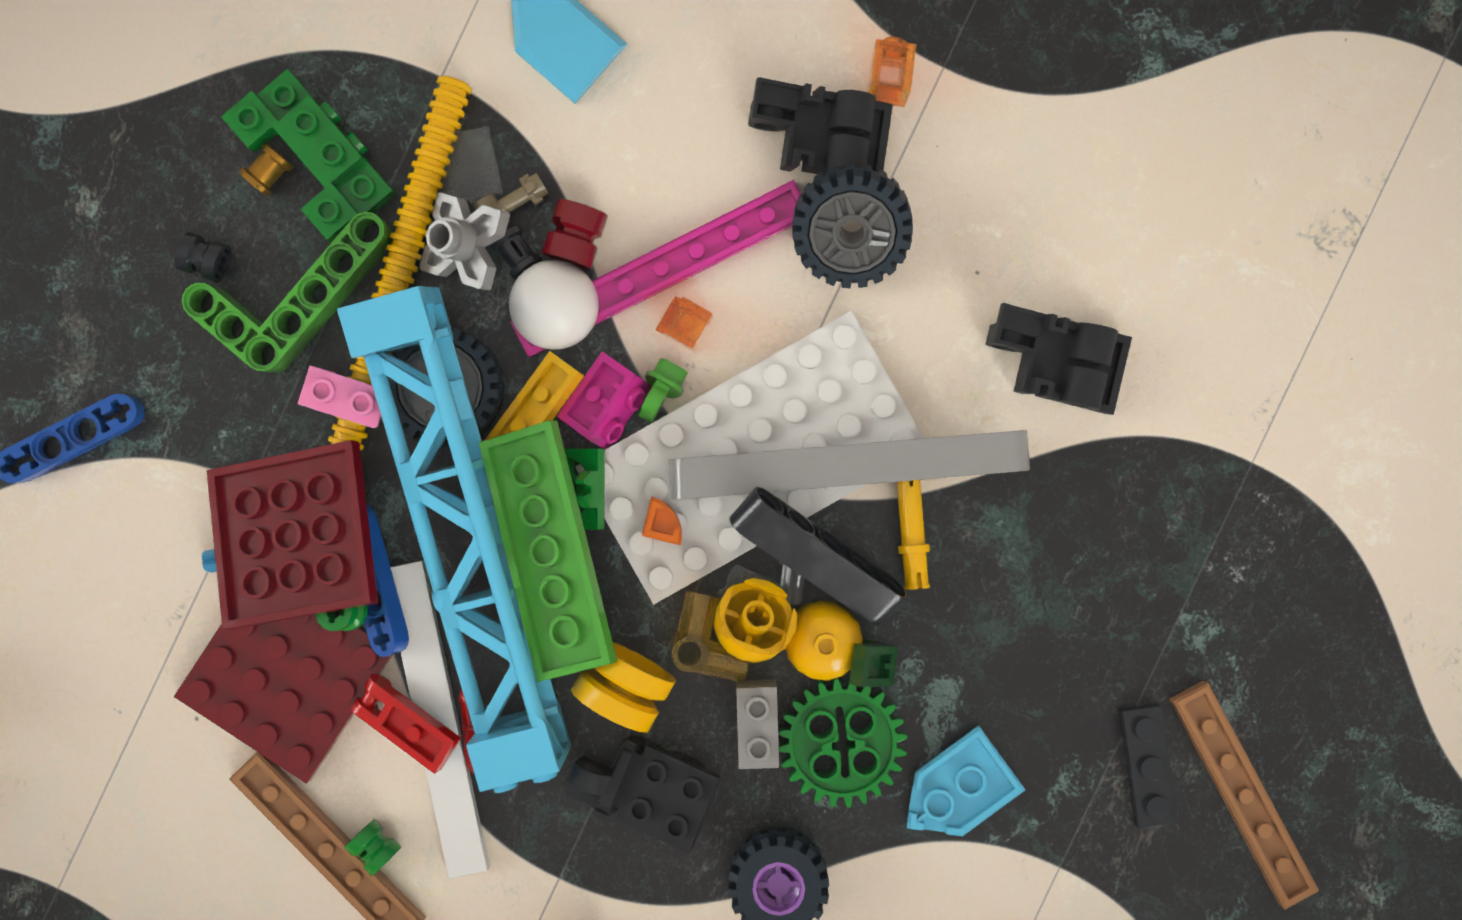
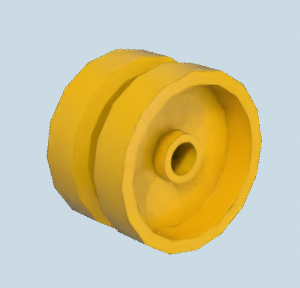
(625, 689)

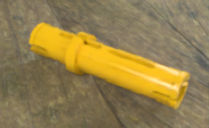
(912, 535)

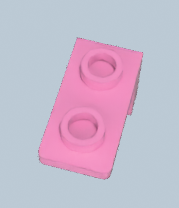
(340, 397)

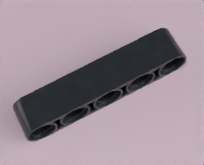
(817, 556)

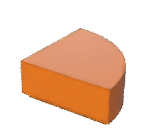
(662, 523)

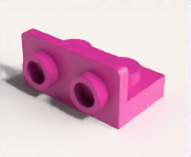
(604, 401)

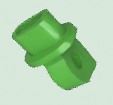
(664, 382)

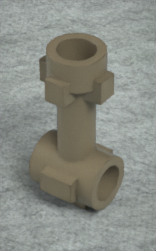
(531, 189)

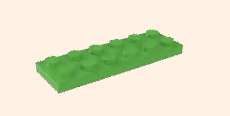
(547, 551)

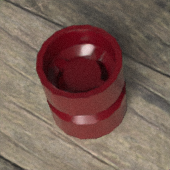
(574, 233)

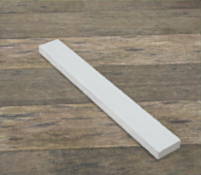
(432, 691)

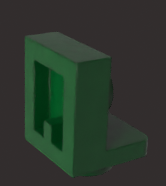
(873, 664)

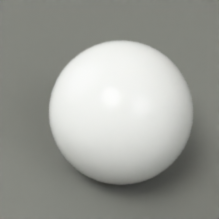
(553, 304)

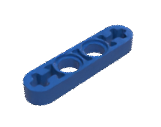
(68, 434)
(391, 609)

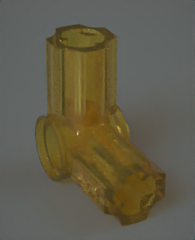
(696, 626)

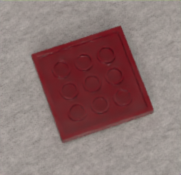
(291, 536)
(283, 687)

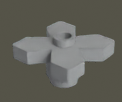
(460, 240)

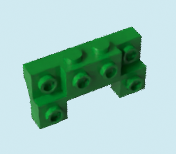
(314, 136)

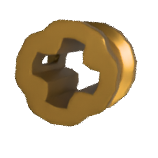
(266, 169)

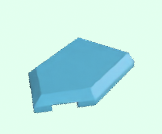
(564, 43)
(961, 786)

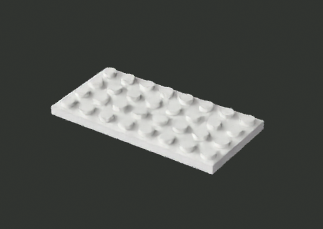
(804, 396)

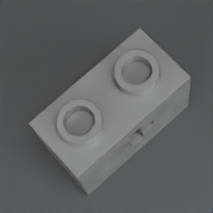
(757, 724)

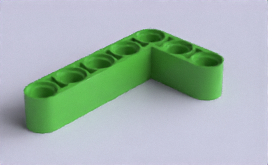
(298, 301)

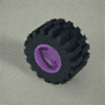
(778, 877)

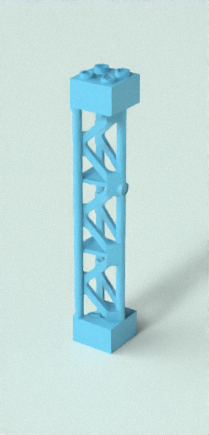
(504, 747)

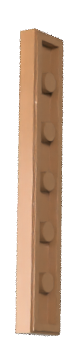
(1244, 794)
(320, 841)

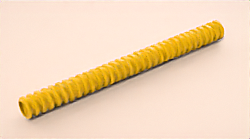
(414, 214)

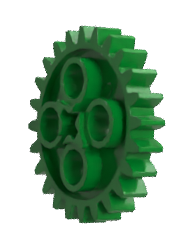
(876, 737)

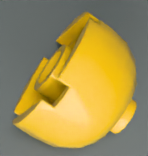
(754, 620)
(824, 640)

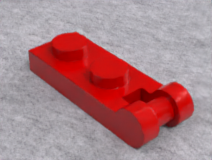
(405, 724)

